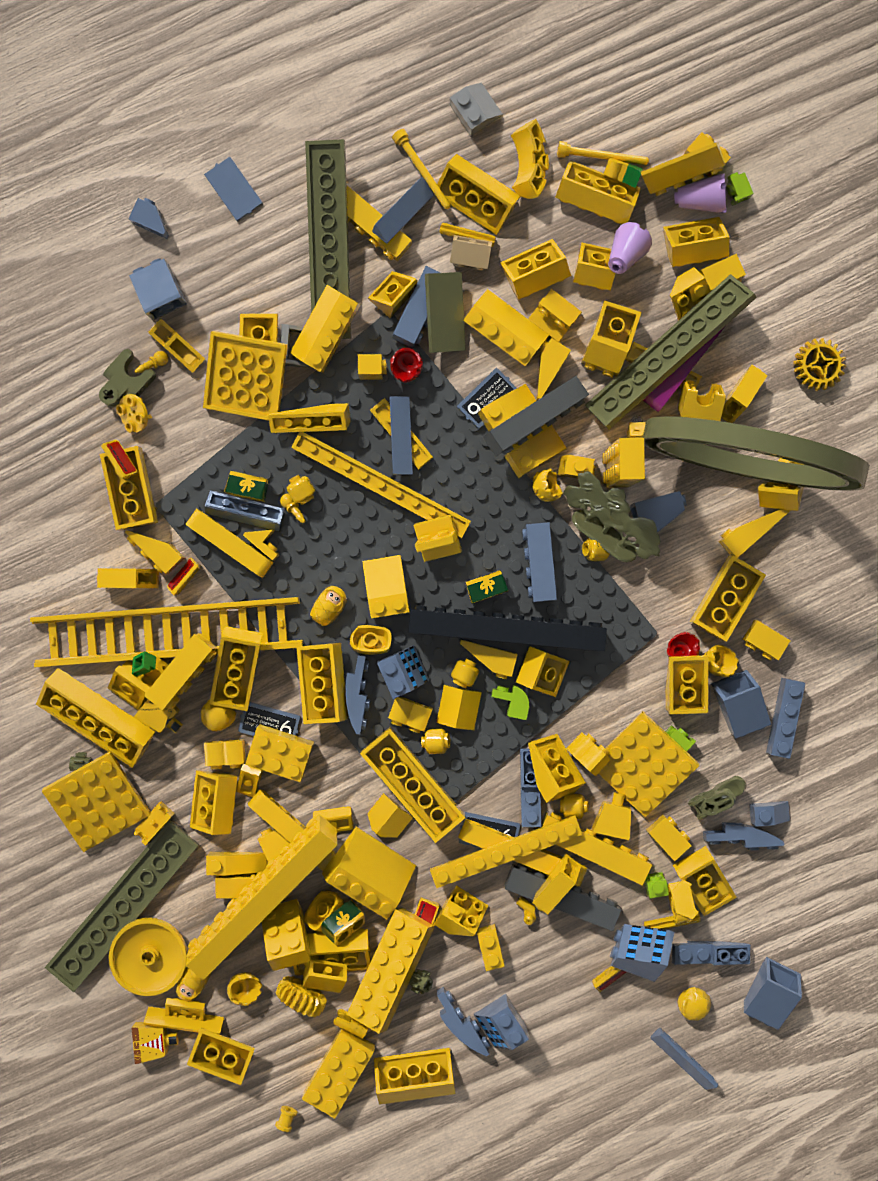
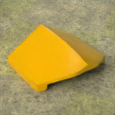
(388, 818)

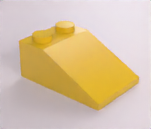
(385, 586)
(687, 685)
(554, 768)
(709, 885)

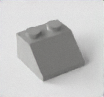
(474, 108)

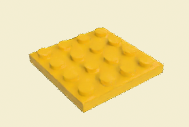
(244, 375)
(646, 764)
(96, 801)

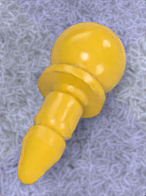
(160, 358)
(287, 502)

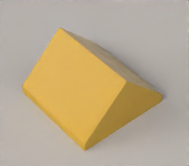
(393, 292)
(259, 326)
(780, 496)
(458, 707)

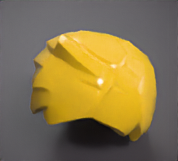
(546, 486)
(721, 661)
(217, 717)
(244, 989)
(694, 1003)

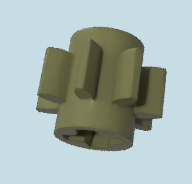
(79, 760)
(421, 981)

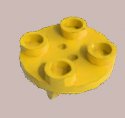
(133, 413)

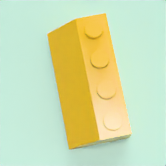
(683, 168)
(597, 193)
(477, 194)
(506, 327)
(325, 328)
(322, 683)
(353, 951)
(414, 1076)

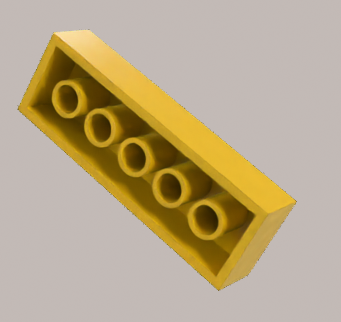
(624, 463)
(95, 717)
(413, 784)
(390, 970)

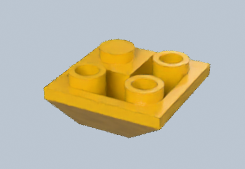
(688, 291)
(460, 913)

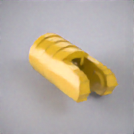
(349, 1024)

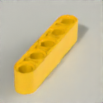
(229, 543)

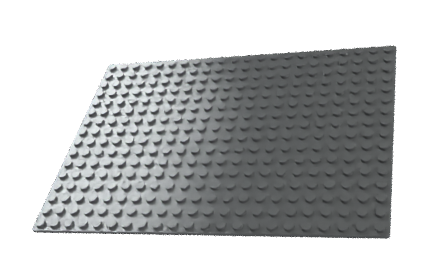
(357, 525)

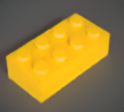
(130, 498)
(727, 598)
(235, 668)
(180, 672)
(338, 1072)

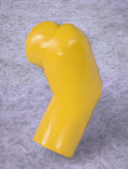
(529, 910)

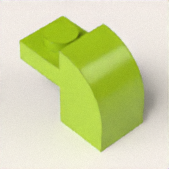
(518, 701)

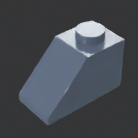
(148, 217)
(769, 813)

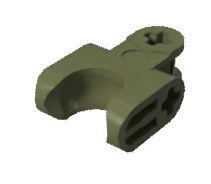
(121, 383)
(719, 798)

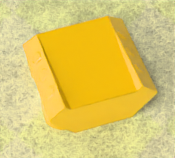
(681, 902)

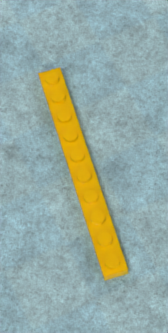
(375, 481)

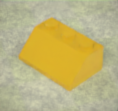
(696, 241)
(536, 269)
(213, 802)
(220, 1056)

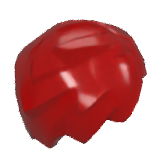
(406, 364)
(683, 645)

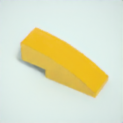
(176, 345)

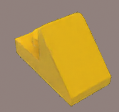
(259, 538)
(249, 780)

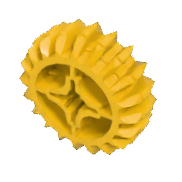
(818, 356)
(301, 999)

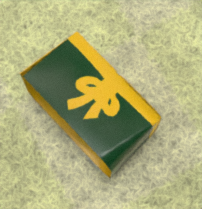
(246, 486)
(486, 586)
(343, 922)

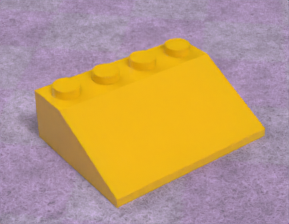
(537, 448)
(369, 872)

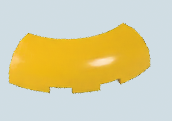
(532, 160)

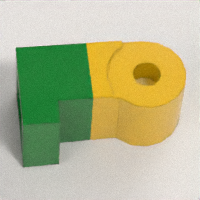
(623, 172)
(148, 665)

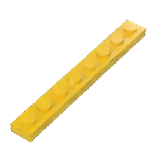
(505, 851)

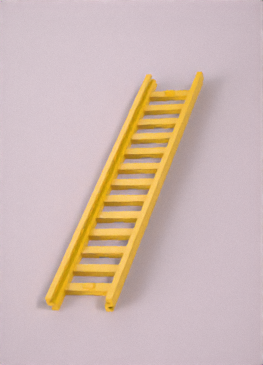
(167, 632)

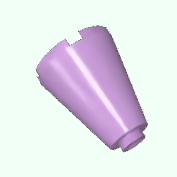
(704, 195)
(628, 247)

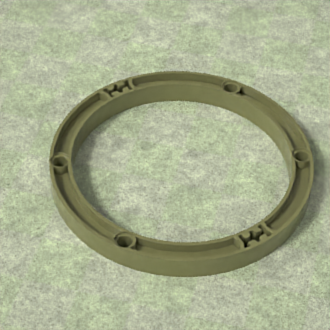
(822, 468)

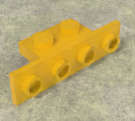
(183, 1016)

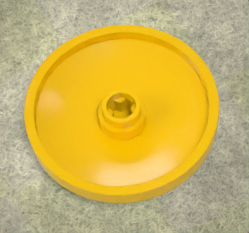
(148, 956)

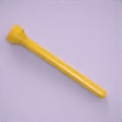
(401, 138)
(565, 150)

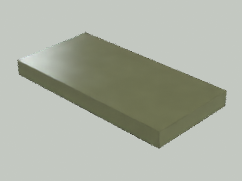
(445, 312)

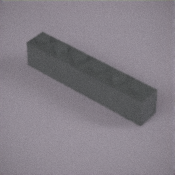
(535, 416)
(575, 902)

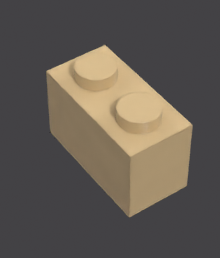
(470, 252)

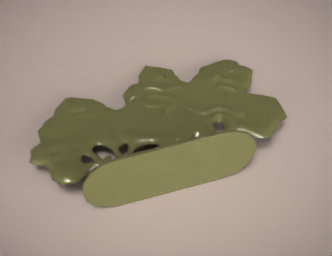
(609, 512)

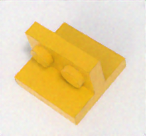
(555, 315)
(437, 538)
(130, 686)

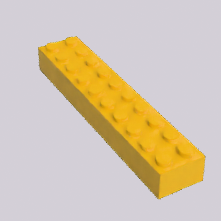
(261, 896)

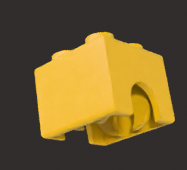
(701, 406)

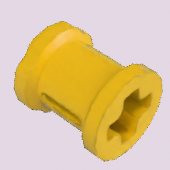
(286, 1118)

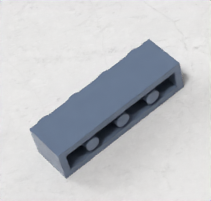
(414, 315)
(540, 562)
(785, 718)

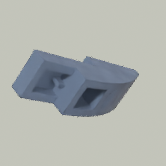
(357, 702)
(529, 792)
(751, 836)
(710, 952)
(464, 1029)

